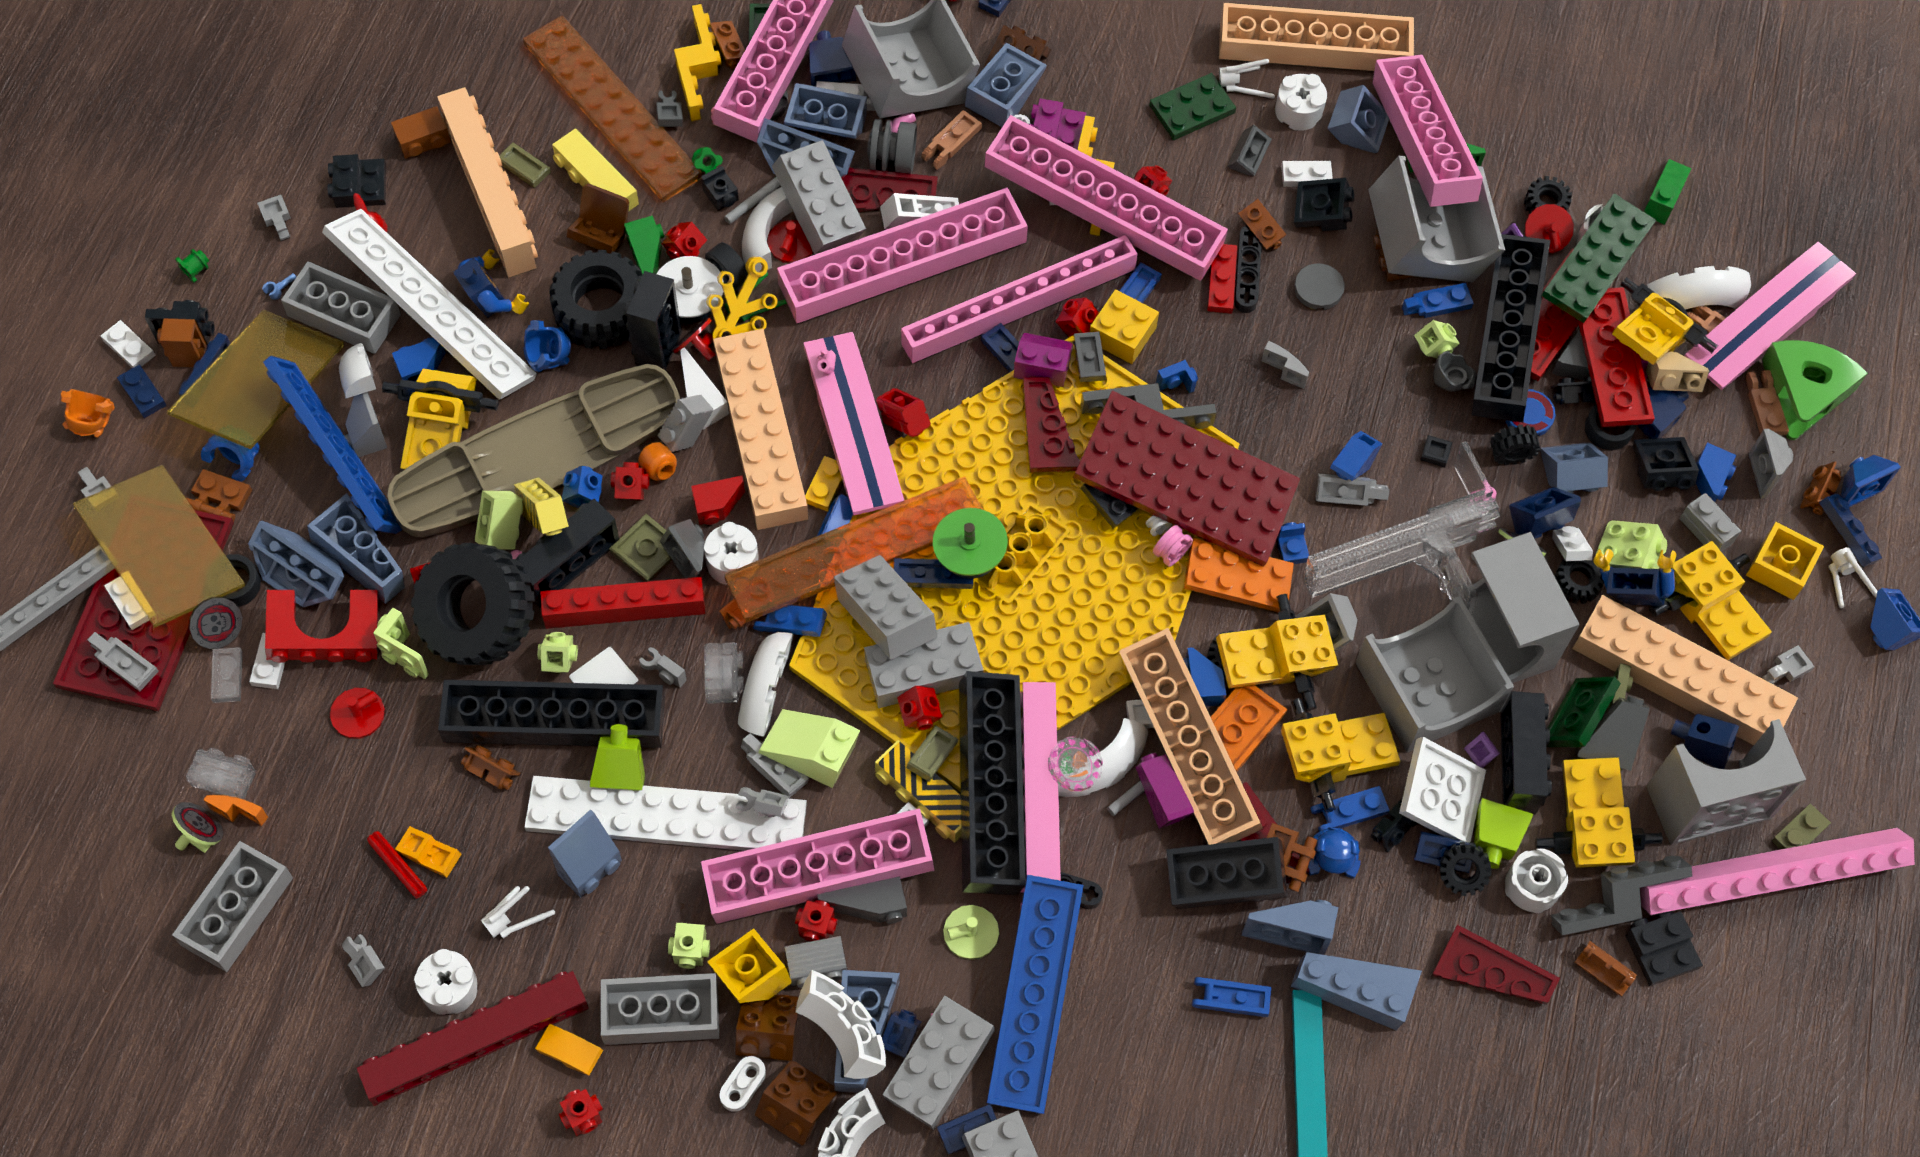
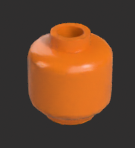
(657, 461)

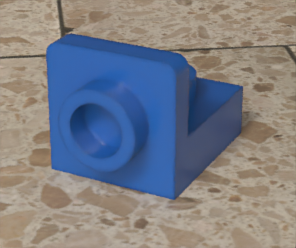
(1176, 374)
(1292, 543)

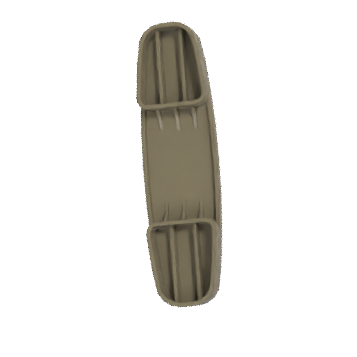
(543, 442)

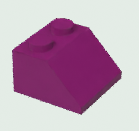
(1042, 358)

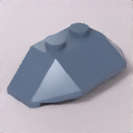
(780, 139)
(295, 564)

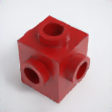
(1154, 178)
(683, 240)
(1077, 316)
(632, 491)
(919, 707)
(820, 929)
(587, 1119)

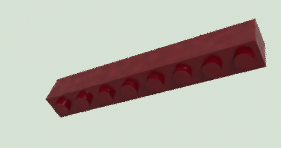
(472, 1038)

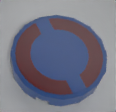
(1538, 413)

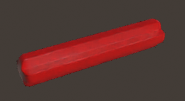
(397, 864)

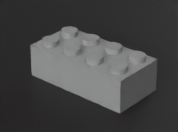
(818, 197)
(340, 307)
(885, 607)
(933, 665)
(232, 906)
(659, 1009)
(939, 1062)
(1000, 1139)

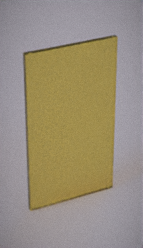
(235, 392)
(158, 545)

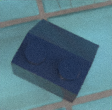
(1544, 511)

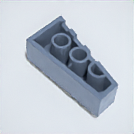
(355, 546)
(1362, 987)
(876, 994)

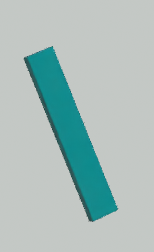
(1309, 1075)

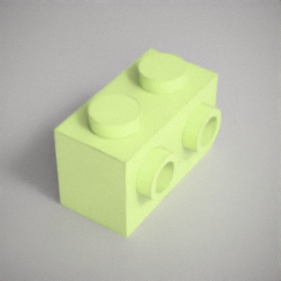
(499, 519)

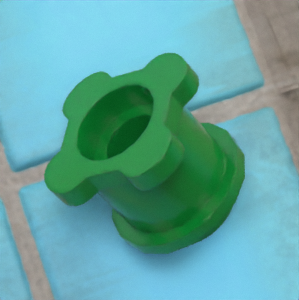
(712, 159)
(193, 264)

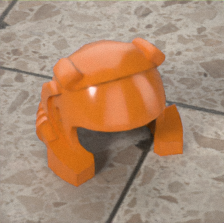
(86, 412)

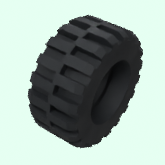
(586, 274)

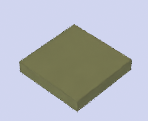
(642, 549)

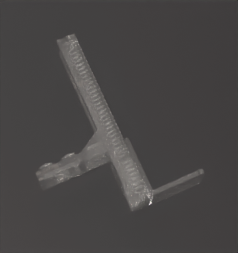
(1424, 540)

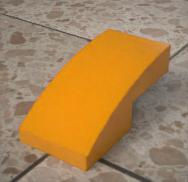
(428, 852)
(569, 1049)

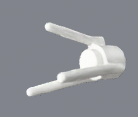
(1231, 75)
(1846, 563)
(496, 919)

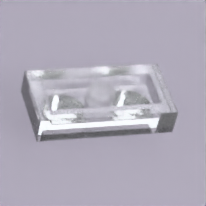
(226, 675)

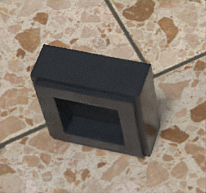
(1436, 451)

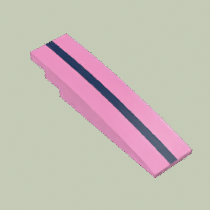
(1772, 314)
(854, 425)

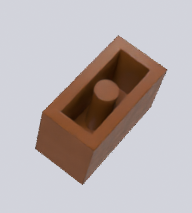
(421, 132)
(181, 341)

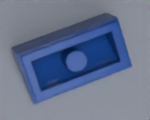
(837, 515)

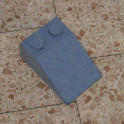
(1004, 84)
(585, 854)
(1299, 926)

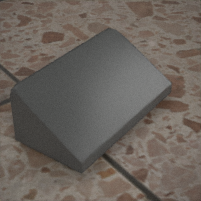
(1249, 151)

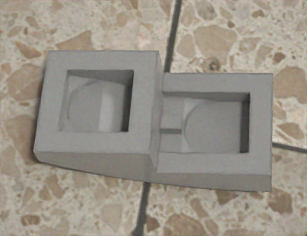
(1293, 369)

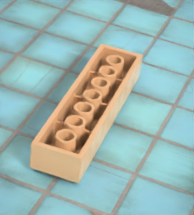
(1313, 36)
(488, 182)
(760, 429)
(1682, 670)
(1190, 739)

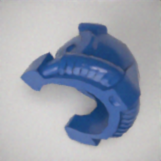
(545, 346)
(233, 452)
(1335, 853)

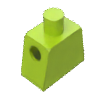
(618, 762)
(1499, 830)

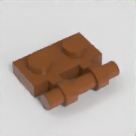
(220, 490)
(1306, 852)

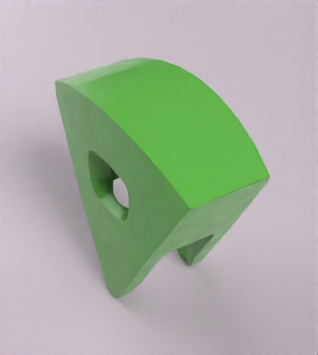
(1810, 381)

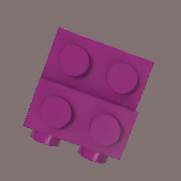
(1058, 122)

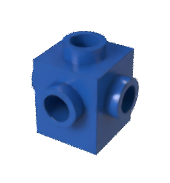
(581, 486)

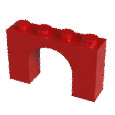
(287, 642)

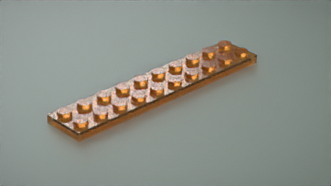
(613, 108)
(814, 563)

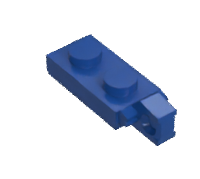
(1439, 301)

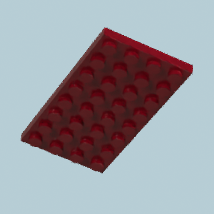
(1187, 478)
(160, 645)

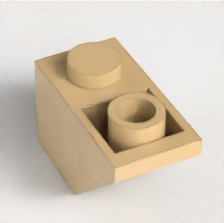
(1676, 373)

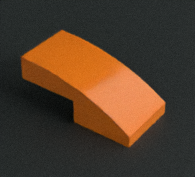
(230, 807)

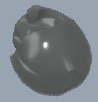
(1453, 373)

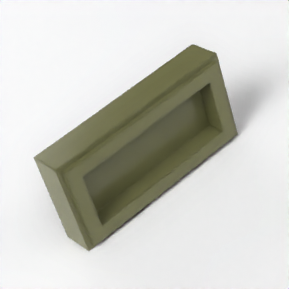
(524, 165)
(932, 753)

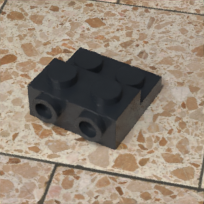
(357, 176)
(1324, 204)
(181, 310)
(1665, 463)
(1663, 947)

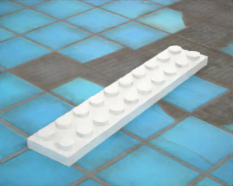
(429, 303)
(661, 815)

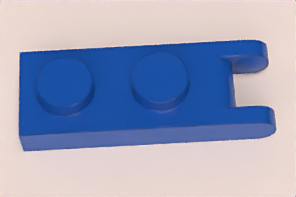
(794, 620)
(1354, 809)
(1233, 997)

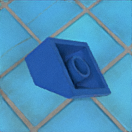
(1867, 478)
(1894, 620)

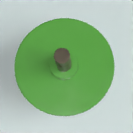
(970, 542)

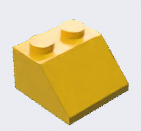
(750, 969)

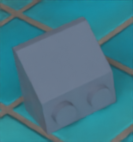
(1359, 119)
(1575, 467)

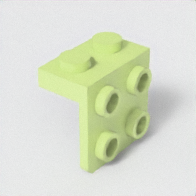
(1633, 544)
(390, 636)

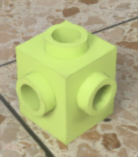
(1436, 338)
(557, 652)
(689, 945)

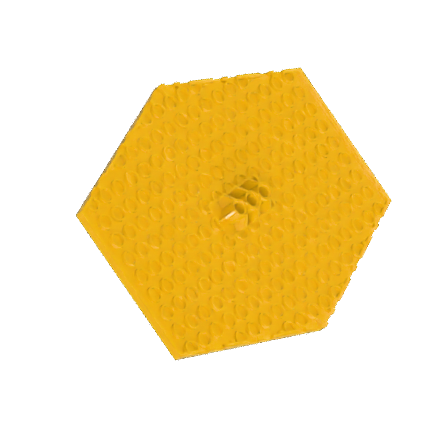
(1061, 603)

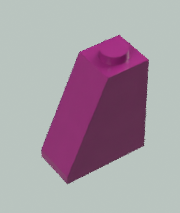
(1163, 790)

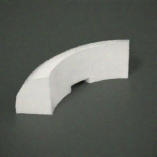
(759, 224)
(1705, 287)
(356, 372)
(763, 675)
(1117, 757)
(845, 1023)
(851, 1126)

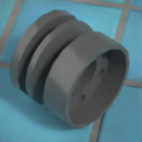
(892, 146)

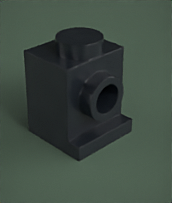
(719, 188)

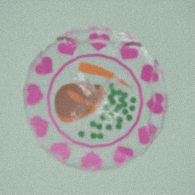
(1075, 763)

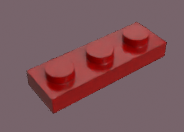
(1223, 280)

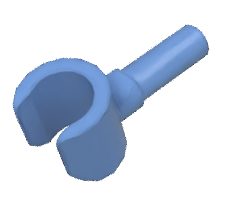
(276, 294)

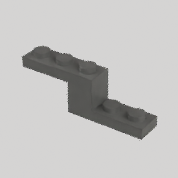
(1149, 395)
(1621, 895)

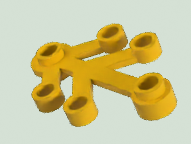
(739, 305)

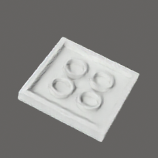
(1442, 791)

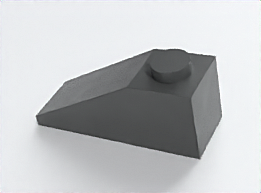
(870, 901)

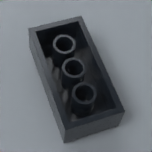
(653, 320)
(565, 556)
(1524, 751)
(1227, 873)

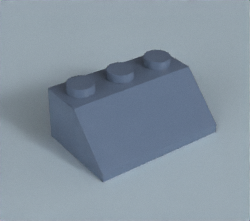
(826, 111)

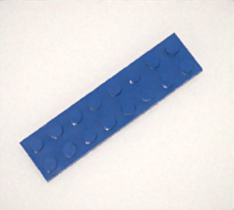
(336, 448)
(1035, 994)

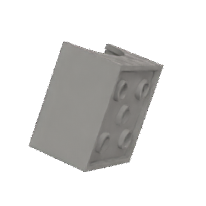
(911, 61)
(1437, 240)
(1521, 607)
(1435, 676)
(1709, 800)

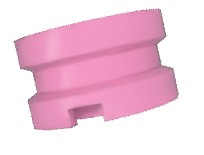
(1172, 545)

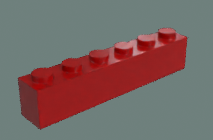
(622, 602)

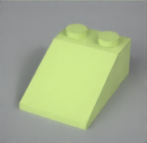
(811, 744)

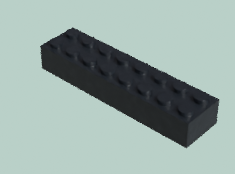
(1511, 329)
(549, 712)
(991, 784)

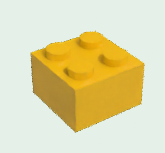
(1125, 326)
(1785, 560)

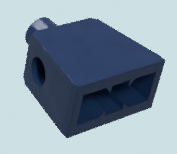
(829, 60)
(1667, 410)
(1707, 739)

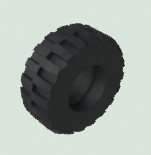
(439, 600)

